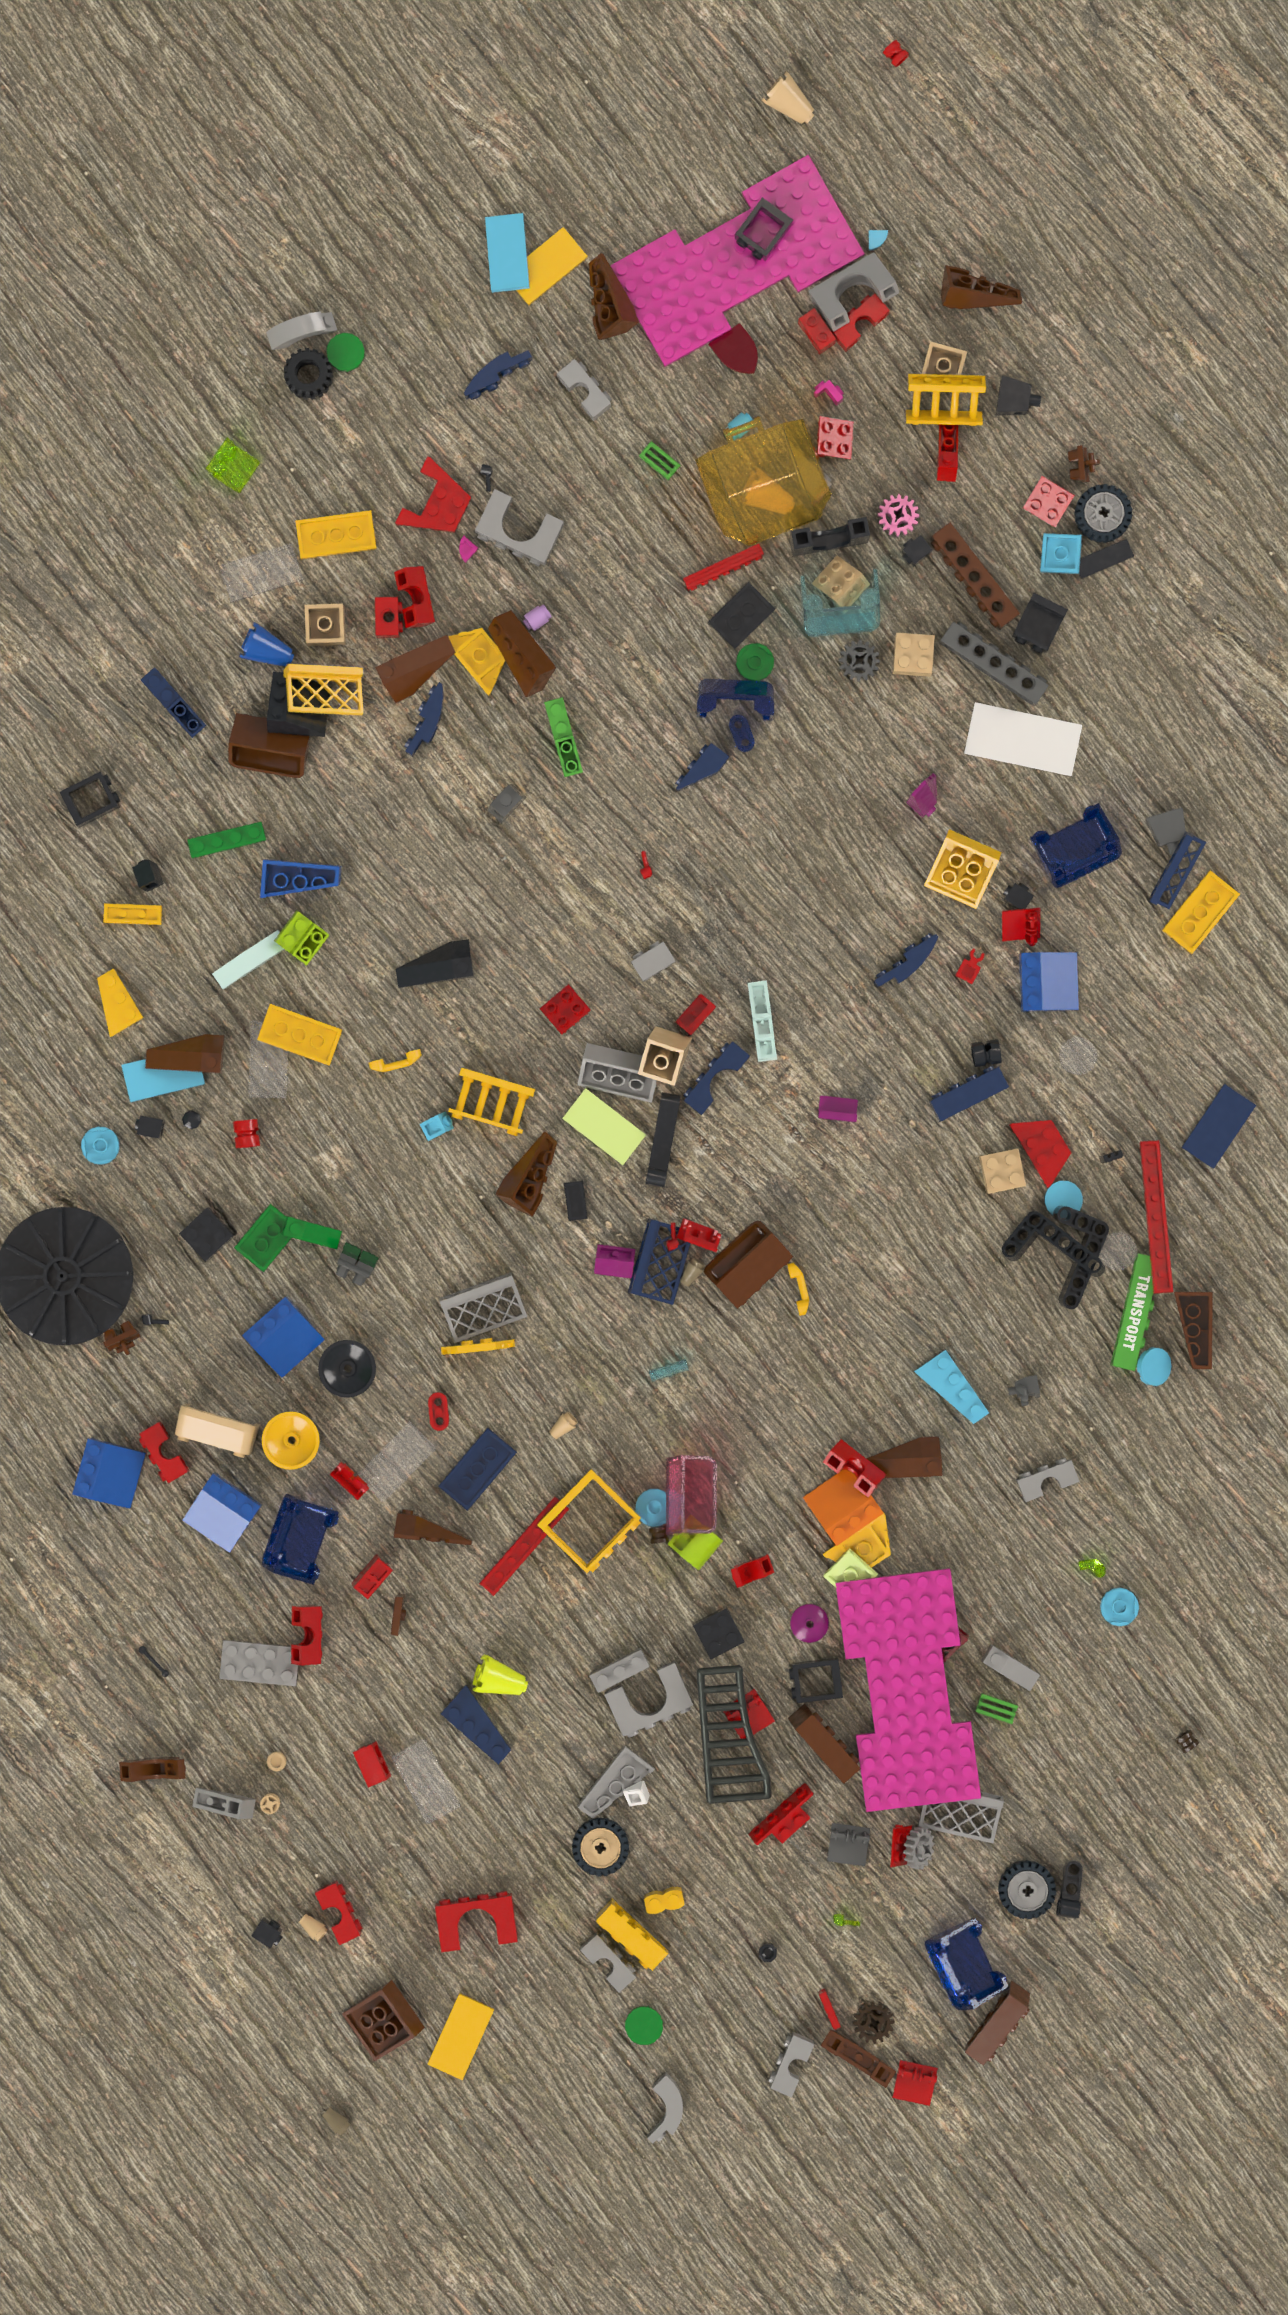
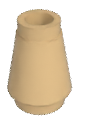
(563, 1425)
(314, 1928)

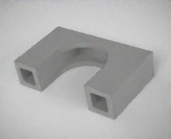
(866, 272)
(536, 549)
(631, 1720)

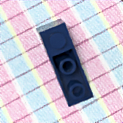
(707, 765)

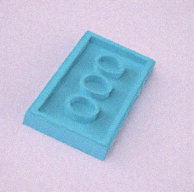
(507, 252)
(149, 1083)

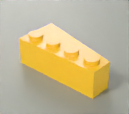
(631, 1934)

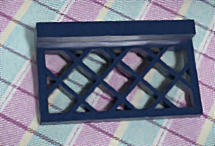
(643, 1262)

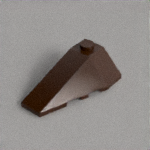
(524, 1182)

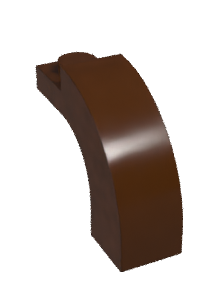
(152, 1769)

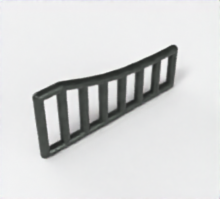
(748, 1741)

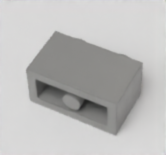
(652, 961)

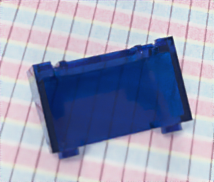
(758, 691)
(1078, 847)
(298, 1538)
(964, 1966)

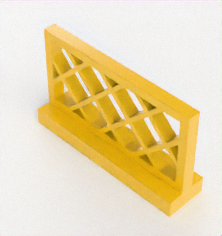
(320, 674)

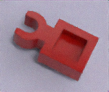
(969, 969)

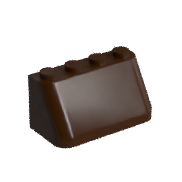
(266, 752)
(747, 1263)

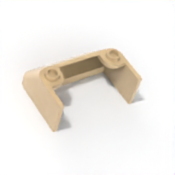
(216, 1430)

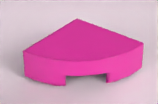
(466, 549)

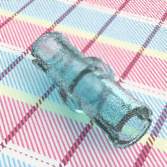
(668, 1370)

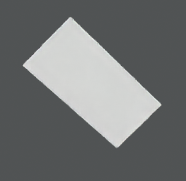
(1023, 739)

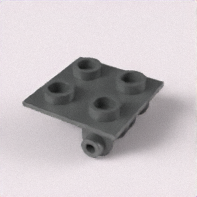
(848, 1844)

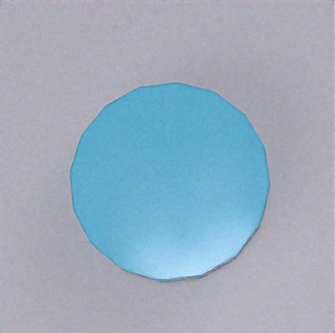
(100, 1145)
(1064, 1194)
(1154, 1366)
(652, 1507)
(1119, 1606)

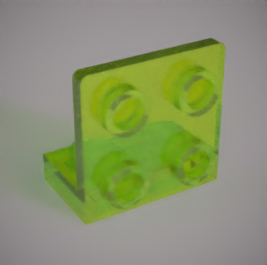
(232, 466)

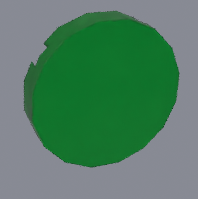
(345, 352)
(755, 662)
(644, 2025)

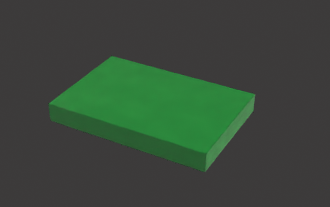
(264, 1239)

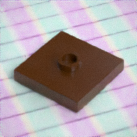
(398, 1614)

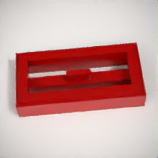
(829, 2009)

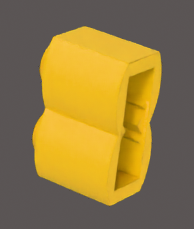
(669, 1899)

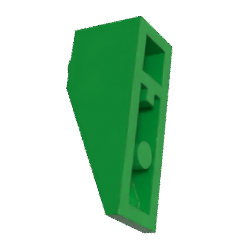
(311, 1232)

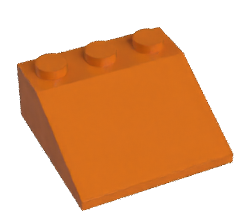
(842, 1507)

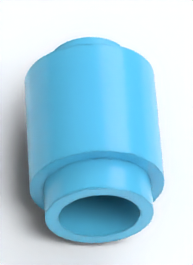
(739, 420)

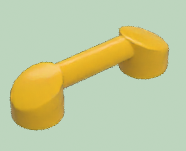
(379, 1065)
(795, 1272)

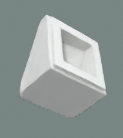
(637, 1794)

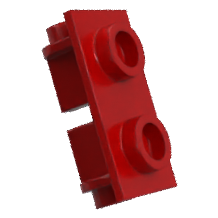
(347, 1480)

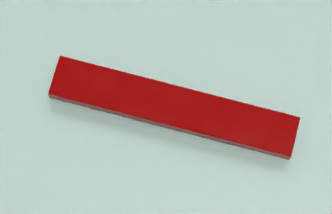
(519, 1551)

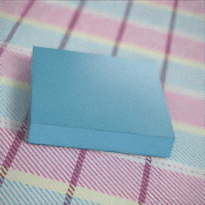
(1061, 553)

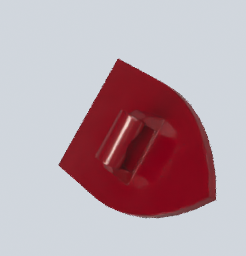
(736, 350)

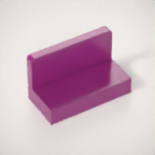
(837, 1109)
(614, 1261)

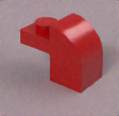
(752, 1570)

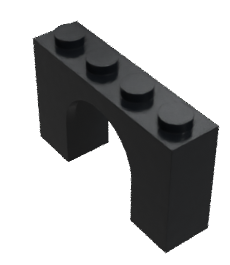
(808, 542)

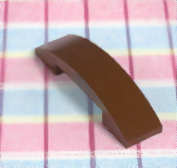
(858, 2057)

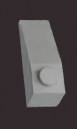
(1010, 1667)
(224, 1803)

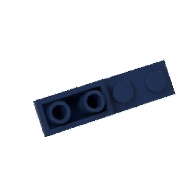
(489, 375)
(173, 702)
(431, 713)
(914, 959)

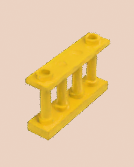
(945, 383)
(505, 1089)

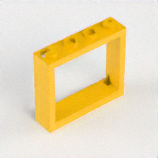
(607, 1550)

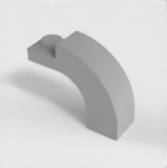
(300, 327)
(671, 2095)

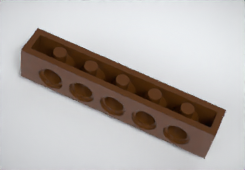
(949, 534)

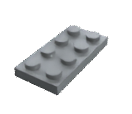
(258, 1663)

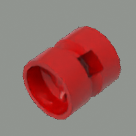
(246, 1133)

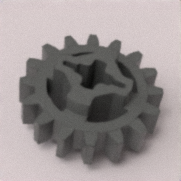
(853, 654)

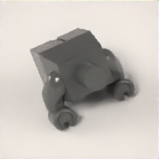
(1025, 1388)

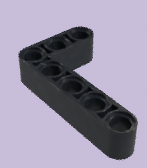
(663, 1140)
(1090, 1236)
(1055, 1240)

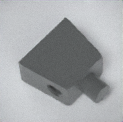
(506, 803)
(1167, 828)

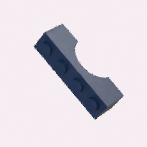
(731, 1059)

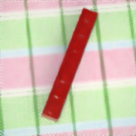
(723, 567)

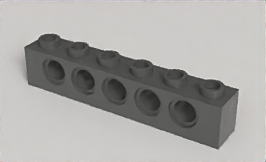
(982, 663)

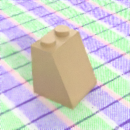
(664, 1055)

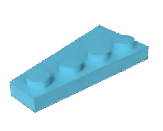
(950, 1383)

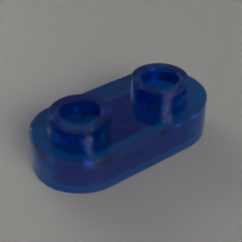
(742, 733)

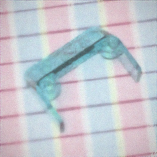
(841, 619)

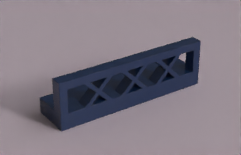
(1171, 867)

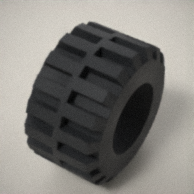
(304, 358)

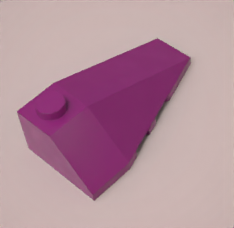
(924, 797)

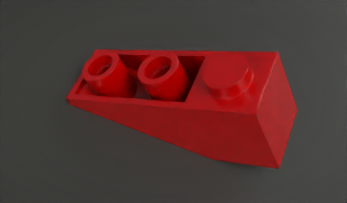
(947, 453)

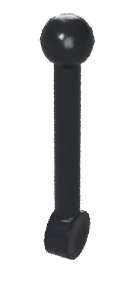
(143, 1650)

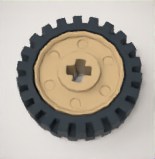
(592, 1834)

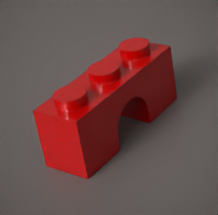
(871, 310)
(414, 582)
(846, 1458)
(169, 1468)
(309, 1650)
(333, 1896)

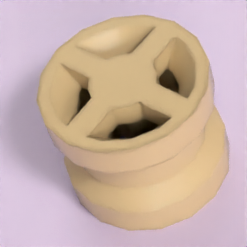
(268, 1806)

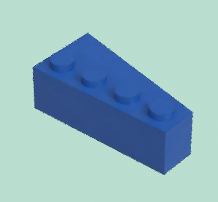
(288, 877)

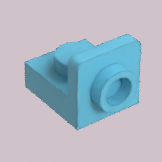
(437, 1126)

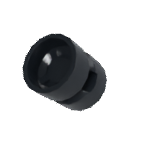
(986, 1053)

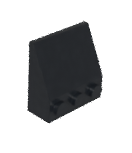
(295, 723)

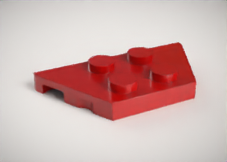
(1043, 1147)

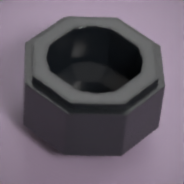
(191, 1119)
(767, 1952)

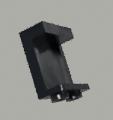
(1039, 623)

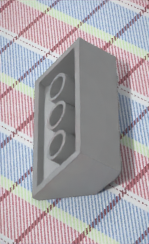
(615, 1073)

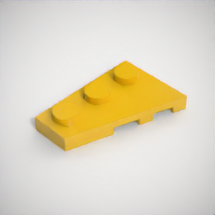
(117, 1003)

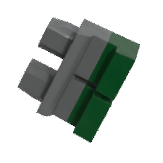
(348, 1262)

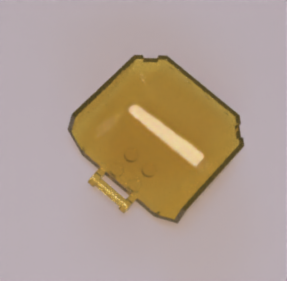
(765, 481)

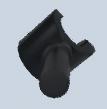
(487, 470)
(147, 1320)

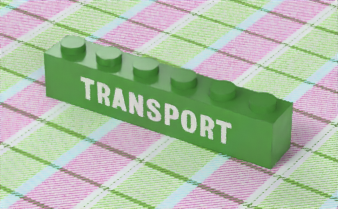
(1134, 1315)

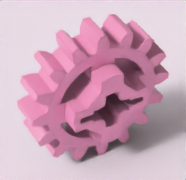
(890, 512)

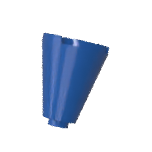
(265, 647)

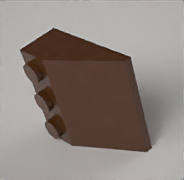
(383, 2020)

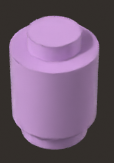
(536, 618)

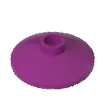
(804, 1614)

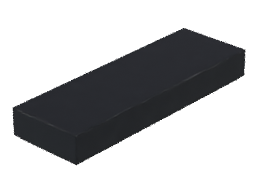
(1105, 558)

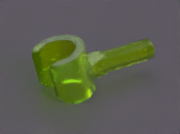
(839, 1920)

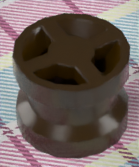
(658, 1534)
(1187, 1741)

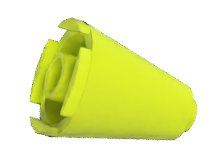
(498, 1678)

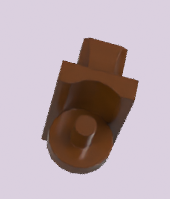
(1080, 455)
(123, 1341)

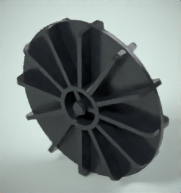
(65, 1276)

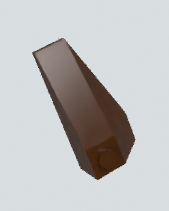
(967, 292)
(612, 305)
(409, 671)
(194, 1054)
(912, 1459)
(416, 1527)

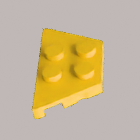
(479, 657)
(484, 1345)
(868, 1543)

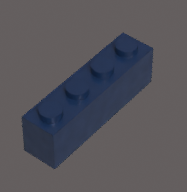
(968, 1094)

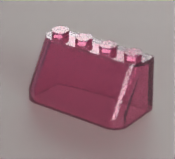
(691, 1495)

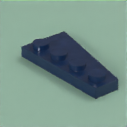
(476, 1725)

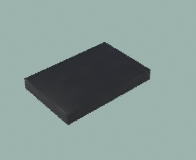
(741, 615)

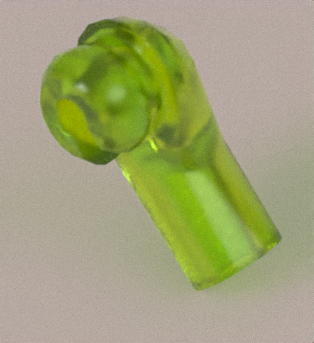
(1094, 1565)

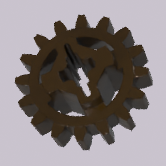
(879, 2018)

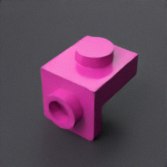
(832, 391)

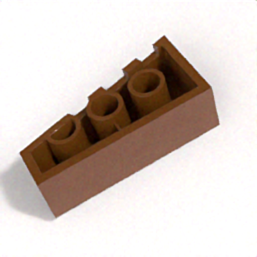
(522, 653)
(1196, 1320)
(823, 1742)
(999, 2024)

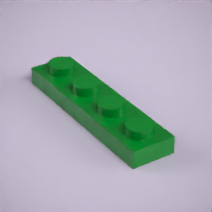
(226, 840)

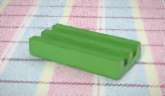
(671, 471)
(1012, 1713)

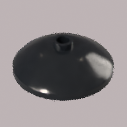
(333, 1373)

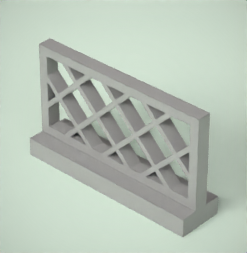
(478, 1291)
(987, 1801)

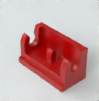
(695, 1014)
(699, 1235)
(371, 1576)
(372, 1764)

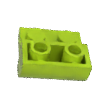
(301, 937)
(695, 1548)

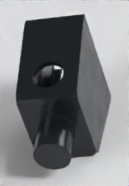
(1015, 397)

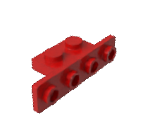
(785, 1818)

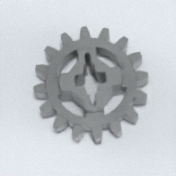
(919, 1848)

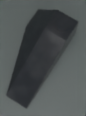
(442, 964)

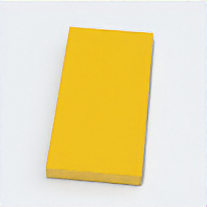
(551, 264)
(336, 534)
(1200, 912)
(299, 1034)
(460, 2036)

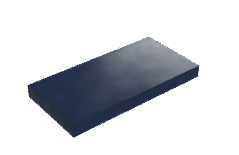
(1218, 1126)
(477, 1469)

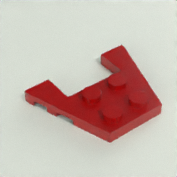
(444, 506)

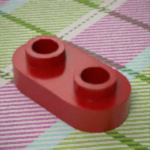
(438, 1411)

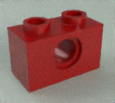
(817, 331)
(388, 629)

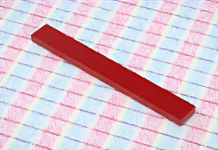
(1156, 1217)

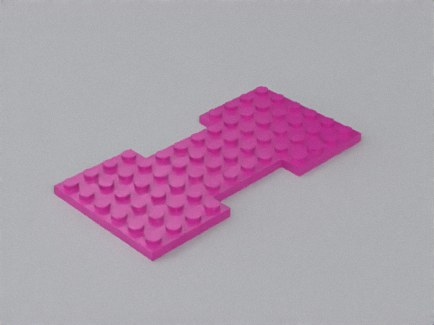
(688, 287)
(915, 1747)

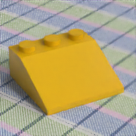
(962, 869)

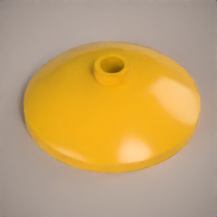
(276, 1442)

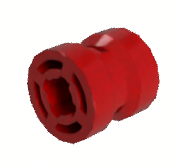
(895, 53)

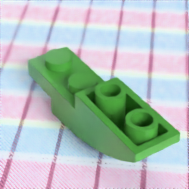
(563, 736)

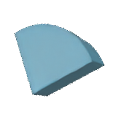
(876, 238)

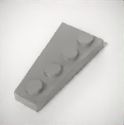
(621, 1773)

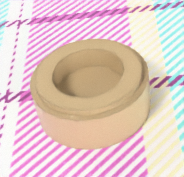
(276, 1761)

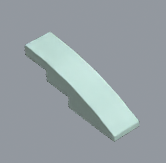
(248, 961)
(762, 1021)

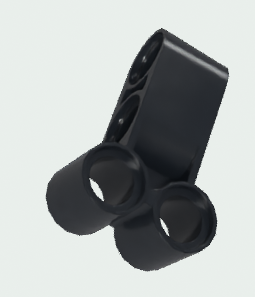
(1069, 1905)

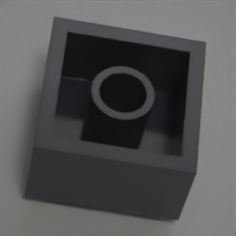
(207, 1234)
(718, 1632)

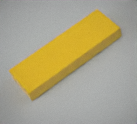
(133, 914)

